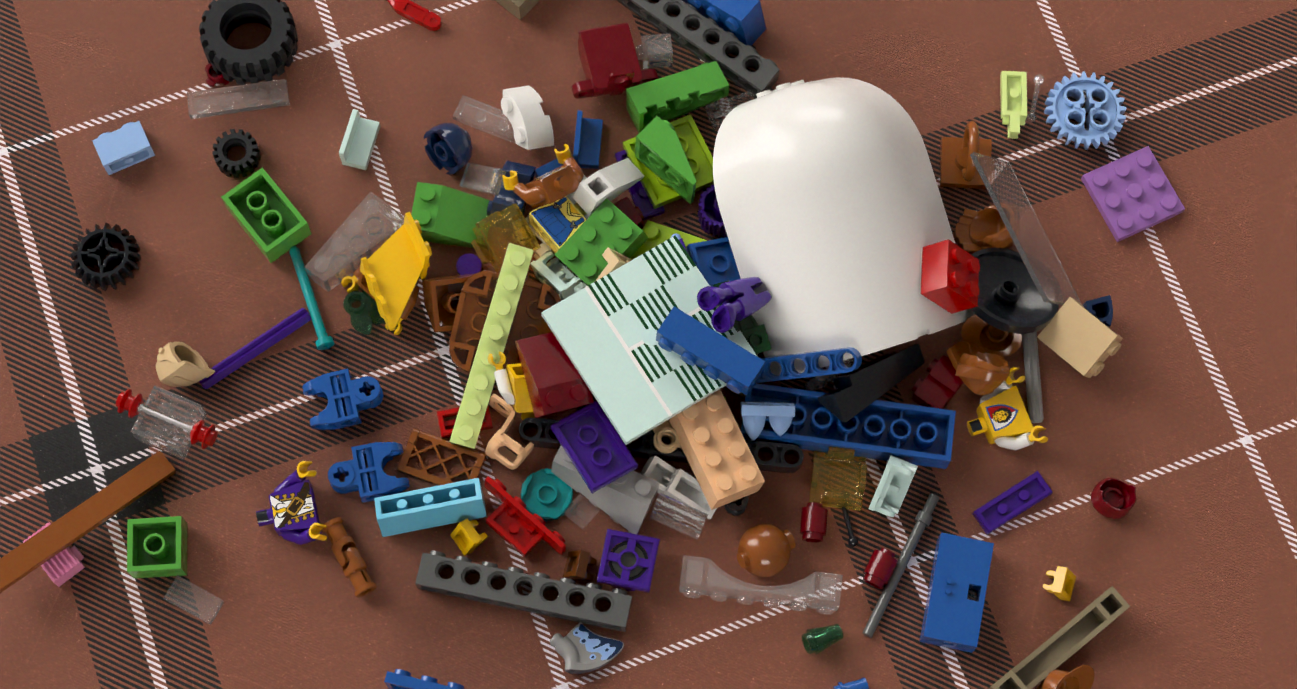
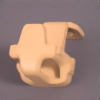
(495, 447)

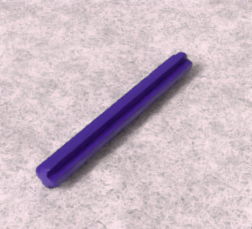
(256, 347)

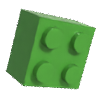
(157, 547)

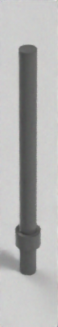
(922, 520)

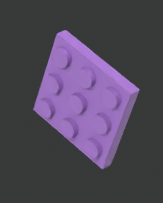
(1132, 193)

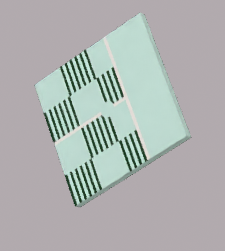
(613, 342)

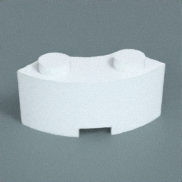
(527, 118)

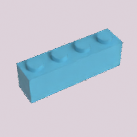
(430, 507)

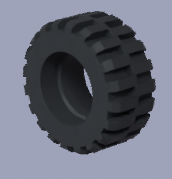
(255, 63)

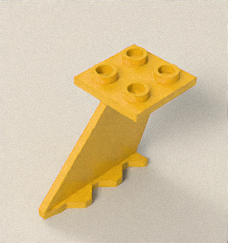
(396, 269)

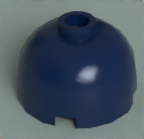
(448, 147)

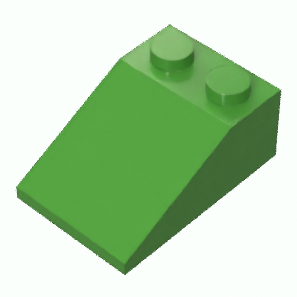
(663, 154)
(447, 214)

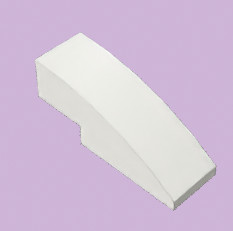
(677, 484)

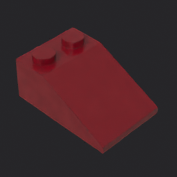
(551, 376)

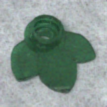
(365, 315)

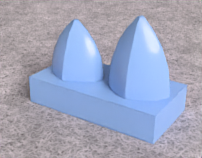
(755, 414)

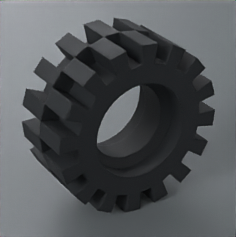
(229, 141)

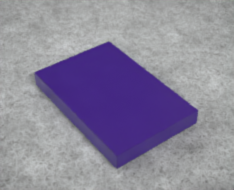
(594, 446)

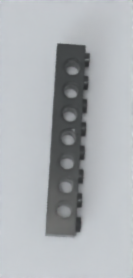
(696, 42)
(430, 580)

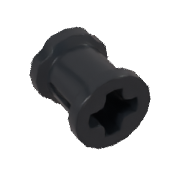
(736, 510)

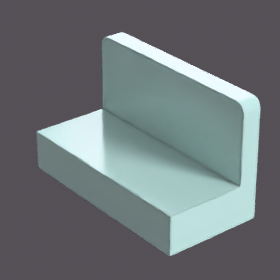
(358, 141)

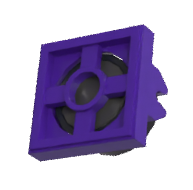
(628, 561)

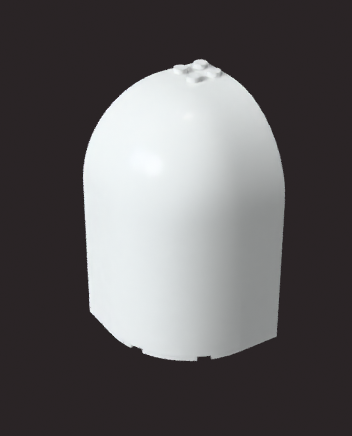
(832, 214)

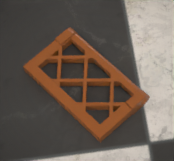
(436, 441)

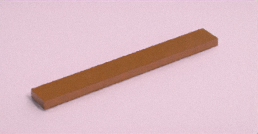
(83, 519)

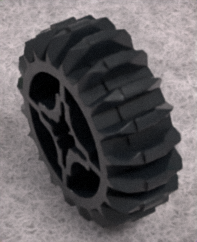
(86, 253)

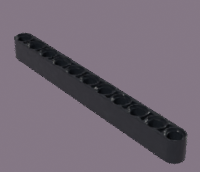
(647, 449)

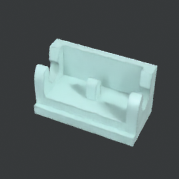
(556, 276)
(893, 486)

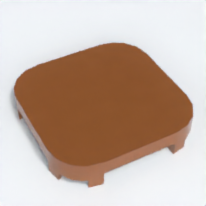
(473, 311)

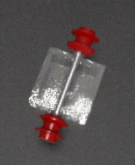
(167, 421)

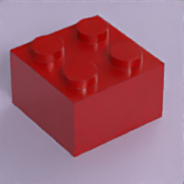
(950, 276)

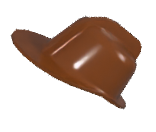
(990, 338)
(1079, 678)

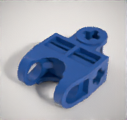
(354, 396)
(356, 472)

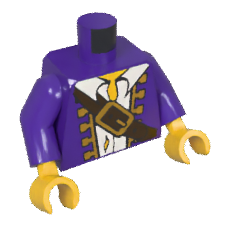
(294, 508)

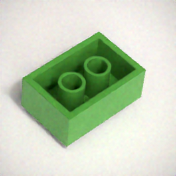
(266, 215)
(603, 229)

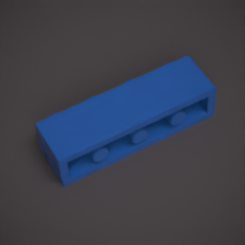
(709, 351)

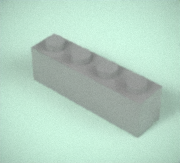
(624, 500)

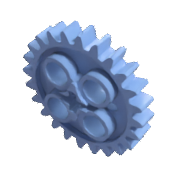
(1107, 111)

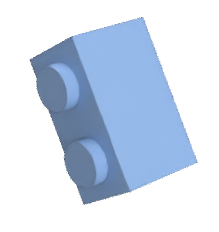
(123, 147)

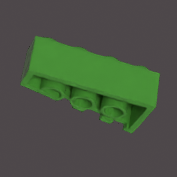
(676, 94)

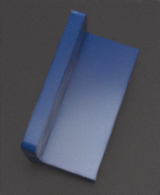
(587, 141)

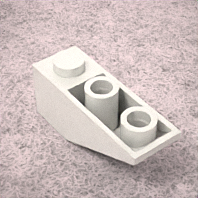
(606, 184)

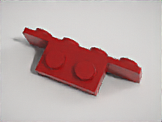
(517, 524)

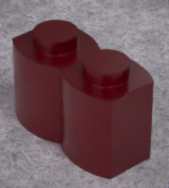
(938, 386)

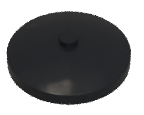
(1008, 293)

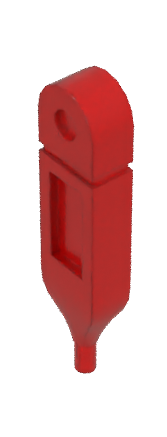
(416, 14)

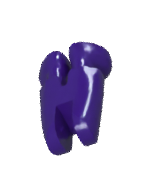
(737, 300)

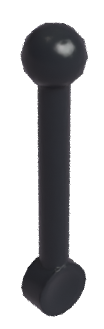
(852, 541)

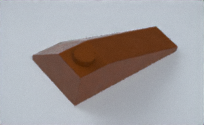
(442, 299)

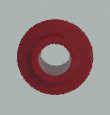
(813, 522)
(880, 568)

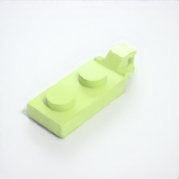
(1013, 101)

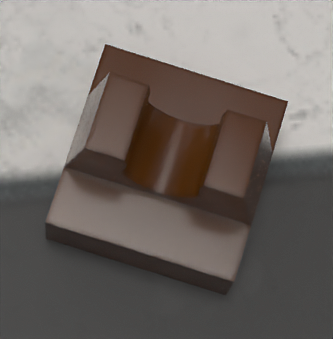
(577, 565)

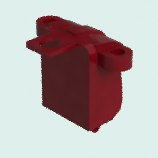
(609, 62)

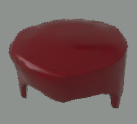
(1113, 498)

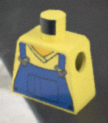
(557, 221)

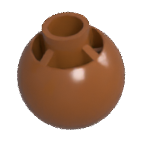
(765, 550)

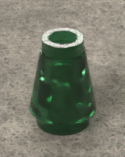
(820, 638)

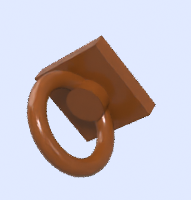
(955, 160)

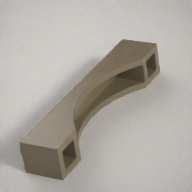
(1065, 642)

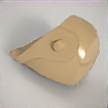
(181, 365)

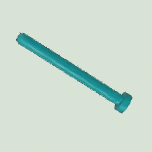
(324, 341)

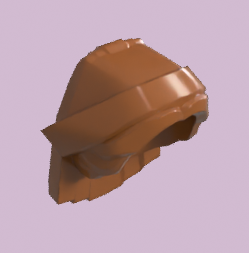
(982, 230)
(977, 369)

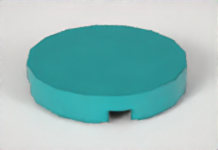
(546, 495)

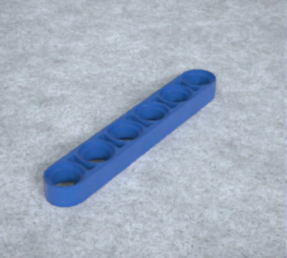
(811, 364)

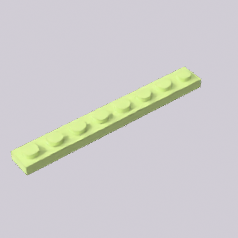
(492, 341)

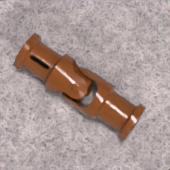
(350, 560)

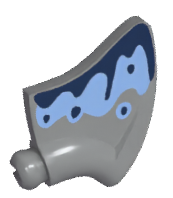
(585, 650)

